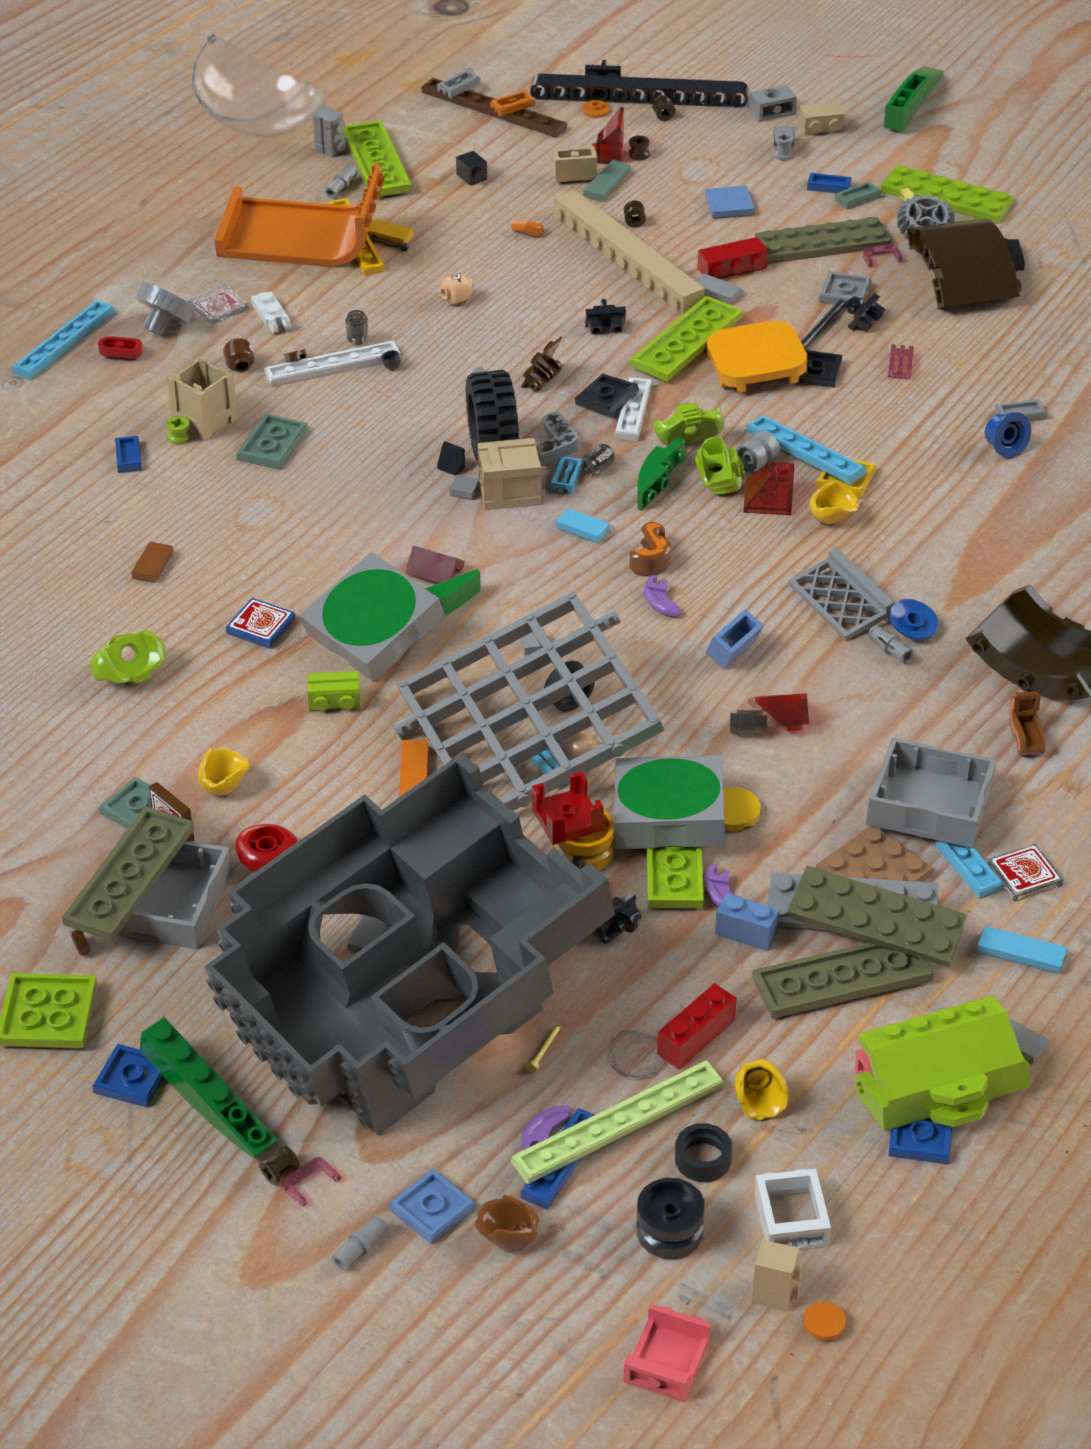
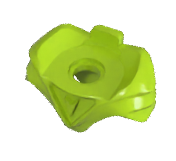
(689, 424)
(715, 453)
(110, 666)

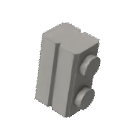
(329, 131)

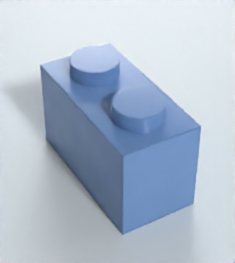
(734, 639)
(747, 921)

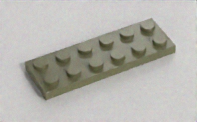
(823, 239)
(128, 873)
(877, 915)
(837, 978)

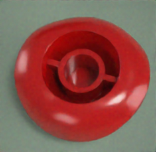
(262, 844)

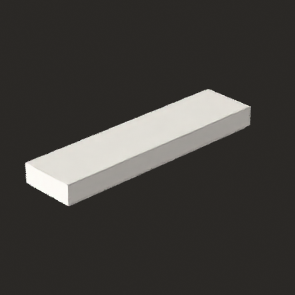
(633, 412)

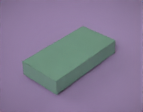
(858, 195)

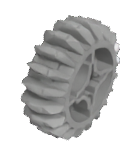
(924, 211)

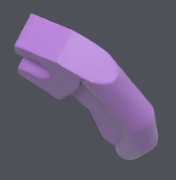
(657, 597)
(716, 884)
(542, 1124)

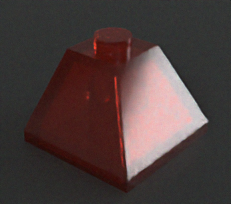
(611, 139)
(770, 490)
(784, 710)

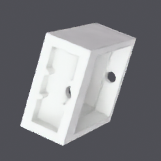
(809, 1233)

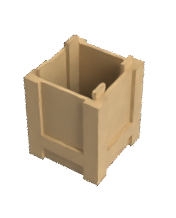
(203, 397)
(510, 473)

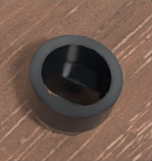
(391, 359)

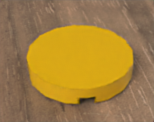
(740, 809)

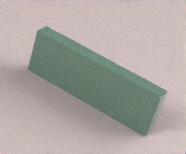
(607, 180)

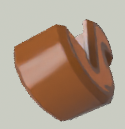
(655, 553)
(1026, 723)

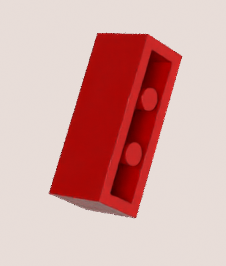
(733, 258)
(696, 1026)

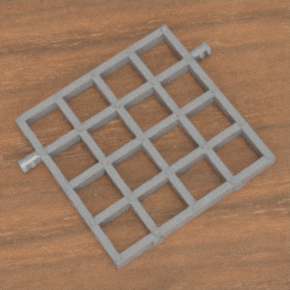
(529, 706)

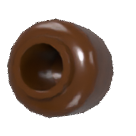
(238, 354)

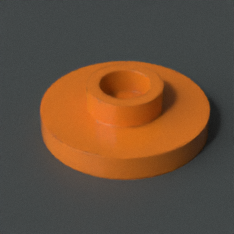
(596, 109)
(824, 1320)

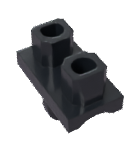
(603, 70)
(864, 313)
(605, 316)
(624, 919)

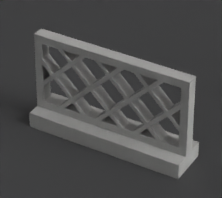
(857, 586)

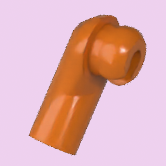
(528, 227)

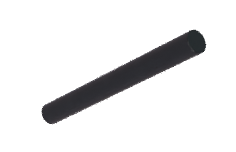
(822, 324)

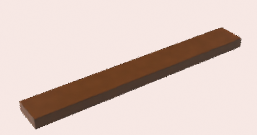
(481, 103)

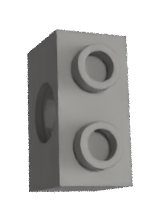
(772, 103)

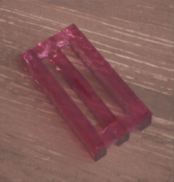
(901, 352)

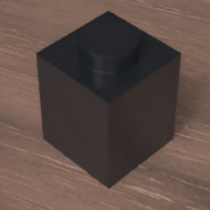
(471, 168)

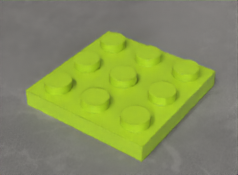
(47, 1010)

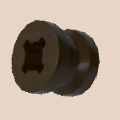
(663, 102)
(639, 147)
(633, 208)

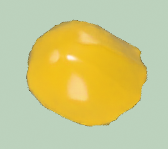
(833, 503)
(221, 771)
(761, 1089)

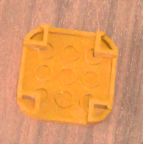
(756, 354)

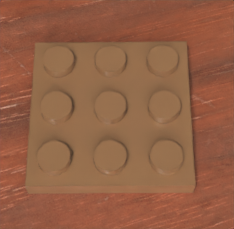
(876, 857)

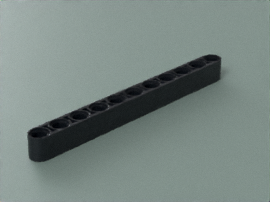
(630, 86)

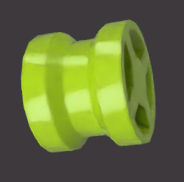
(178, 430)

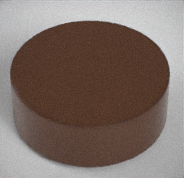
(79, 941)

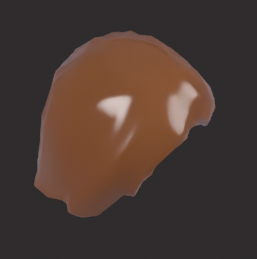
(507, 1223)

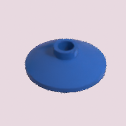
(913, 619)

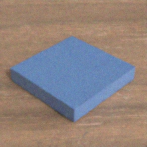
(729, 202)
(432, 1206)

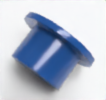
(1008, 433)

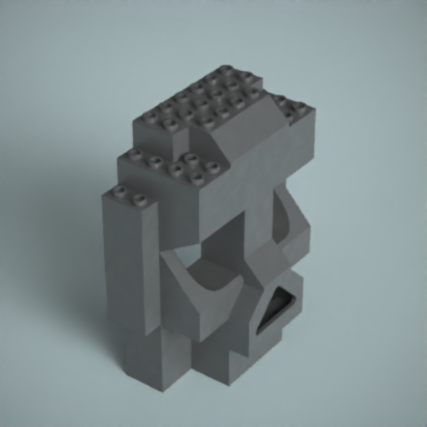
(424, 868)

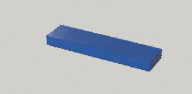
(545, 1189)

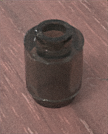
(356, 327)
(597, 459)
(748, 722)

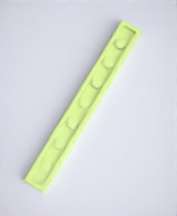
(616, 1122)

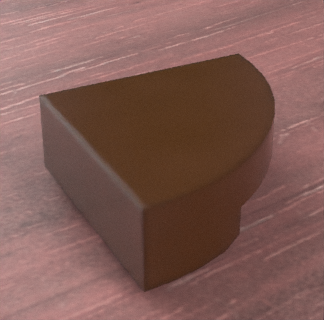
(295, 355)

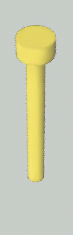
(533, 1065)

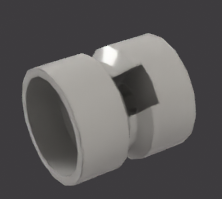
(758, 451)

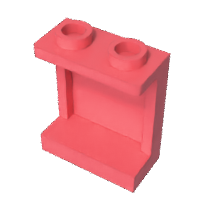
(668, 1353)

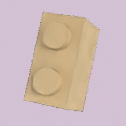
(821, 118)
(574, 164)
(776, 1275)

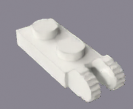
(270, 311)

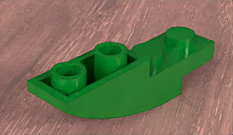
(655, 471)

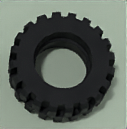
(491, 408)

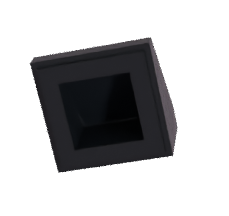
(451, 459)

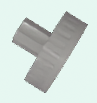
(163, 307)

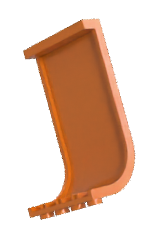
(297, 230)

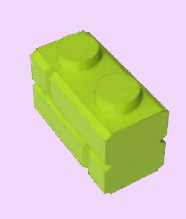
(333, 690)

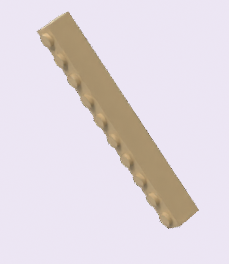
(628, 251)

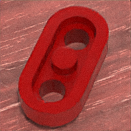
(120, 347)

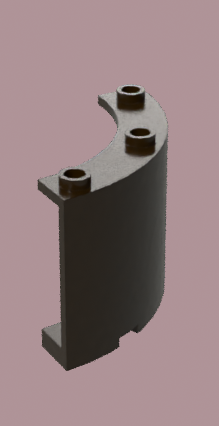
(968, 261)
(1035, 647)

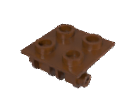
(543, 367)

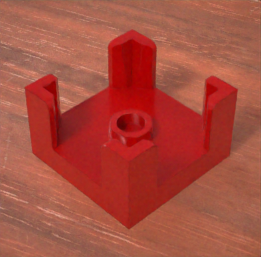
(567, 813)

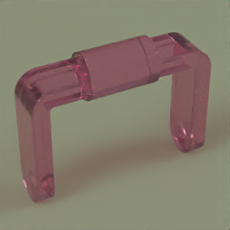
(882, 249)
(304, 1171)

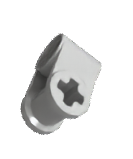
(784, 142)

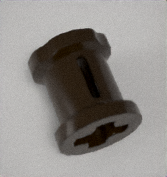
(279, 1165)

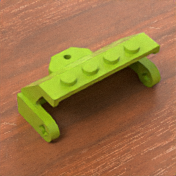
(941, 1065)

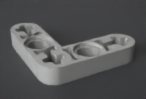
(563, 438)

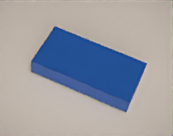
(828, 183)
(128, 454)

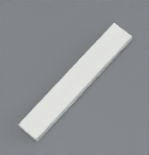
(328, 363)

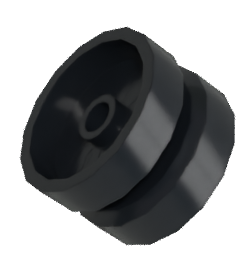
(670, 1218)

